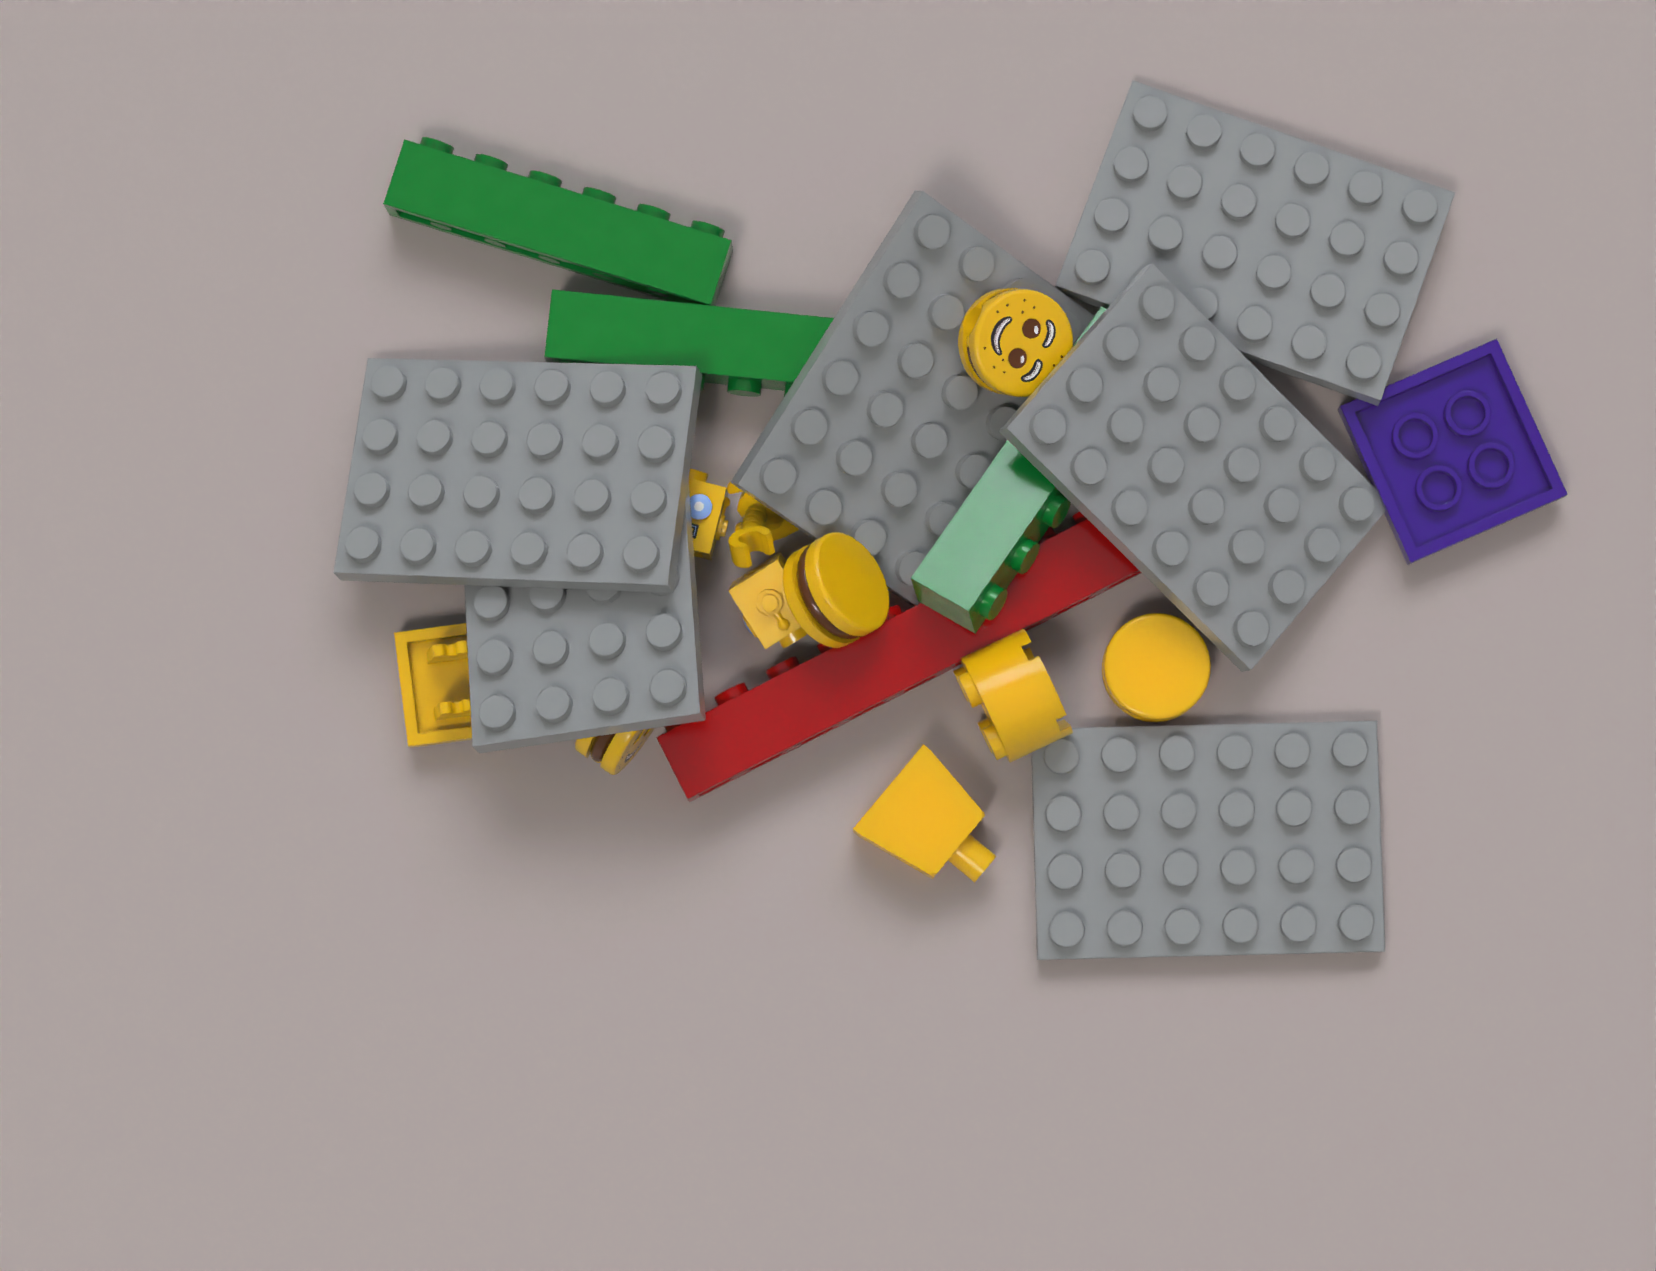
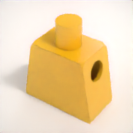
(927, 820)

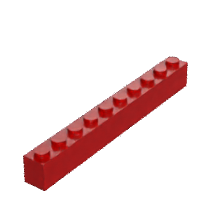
(897, 657)

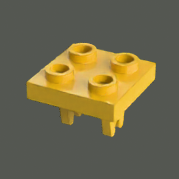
(435, 684)

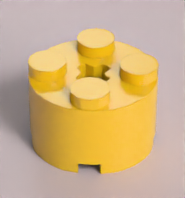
(1014, 696)

